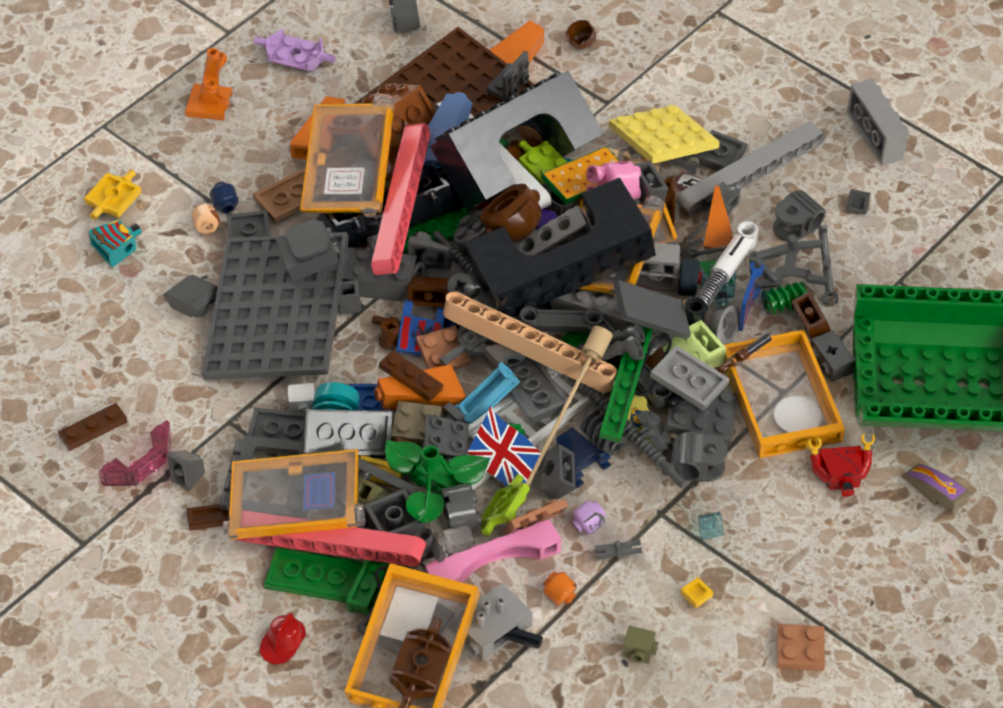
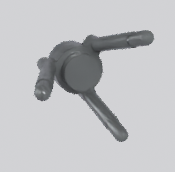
(690, 246)

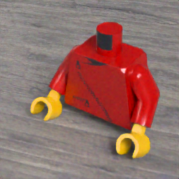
(841, 466)

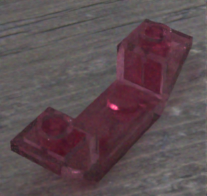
(118, 474)

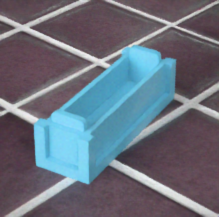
(488, 393)

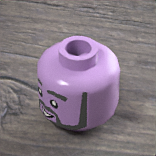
(588, 517)

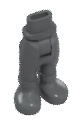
(625, 341)

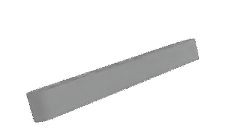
(753, 166)

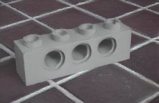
(555, 233)

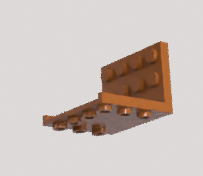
(410, 108)

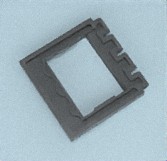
(245, 449)

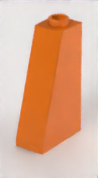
(526, 38)
(300, 143)
(391, 391)

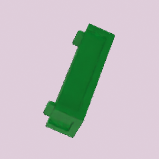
(365, 587)

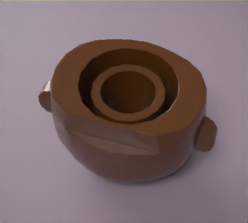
(515, 210)

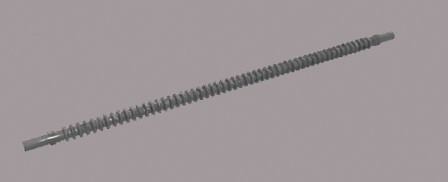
(595, 396)

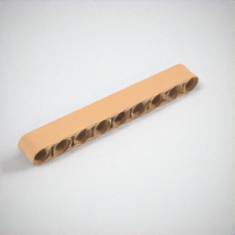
(528, 341)

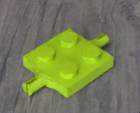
(539, 159)
(504, 505)

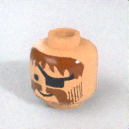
(205, 219)

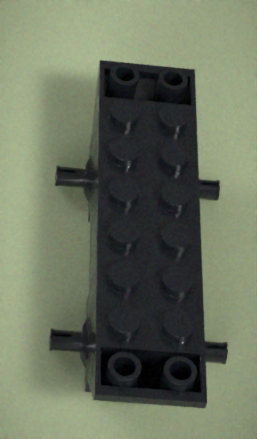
(433, 199)

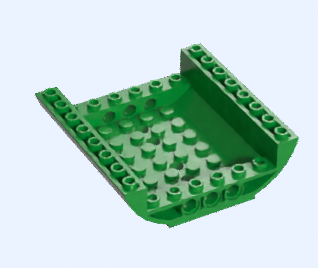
(934, 339)

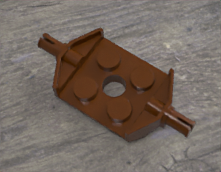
(417, 680)

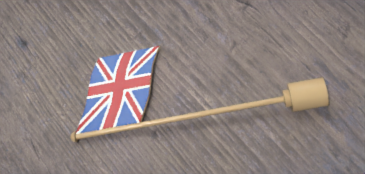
(510, 450)

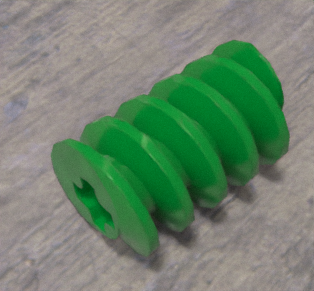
(782, 297)

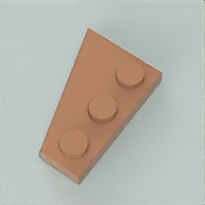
(535, 515)

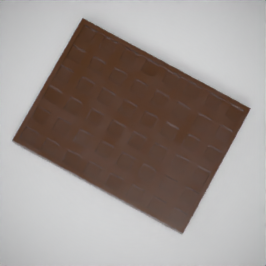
(453, 66)

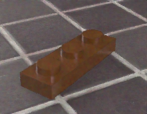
(411, 376)
(92, 426)

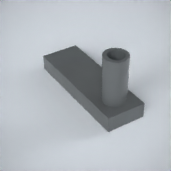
(368, 470)

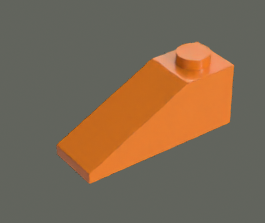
(718, 228)

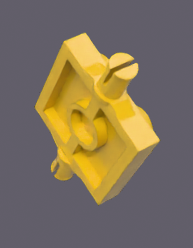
(112, 195)

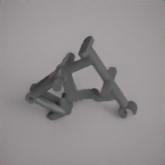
(791, 250)

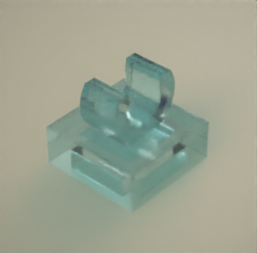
(710, 525)

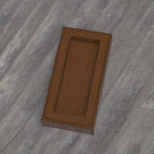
(206, 517)

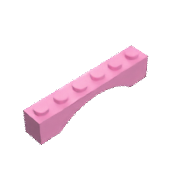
(531, 542)

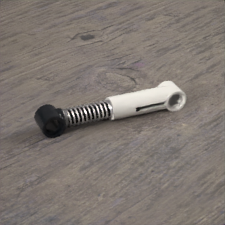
(722, 271)

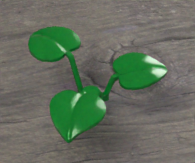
(406, 455)

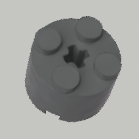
(405, 14)
(460, 507)

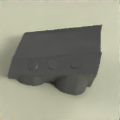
(191, 296)

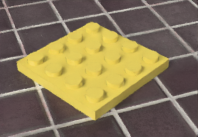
(663, 134)

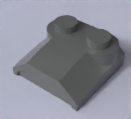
(429, 252)

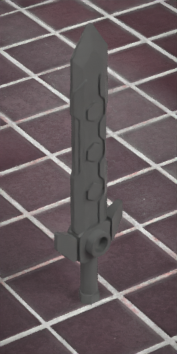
(468, 342)

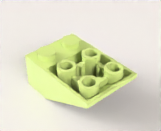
(702, 345)

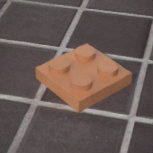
(439, 343)
(800, 647)

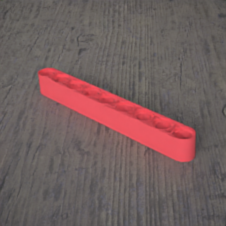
(400, 199)
(352, 543)

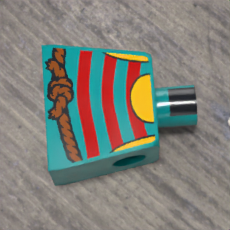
(114, 241)

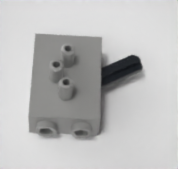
(498, 620)

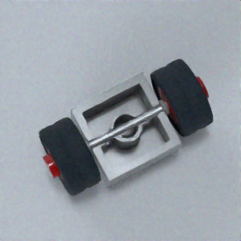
(662, 271)

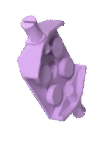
(281, 47)

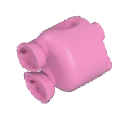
(609, 171)

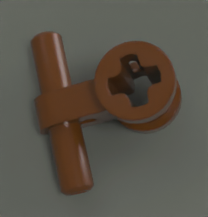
(389, 328)

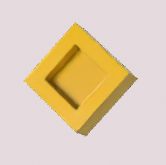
(696, 592)

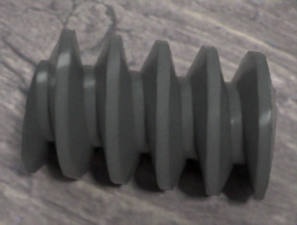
(458, 281)
(592, 425)

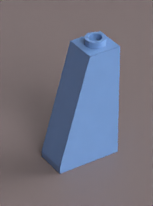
(451, 112)

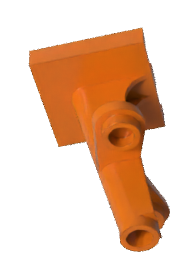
(210, 99)

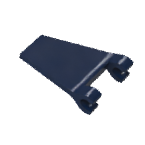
(584, 453)

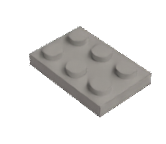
(689, 377)

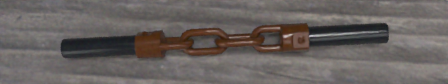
(740, 356)

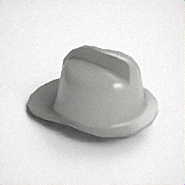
(725, 324)

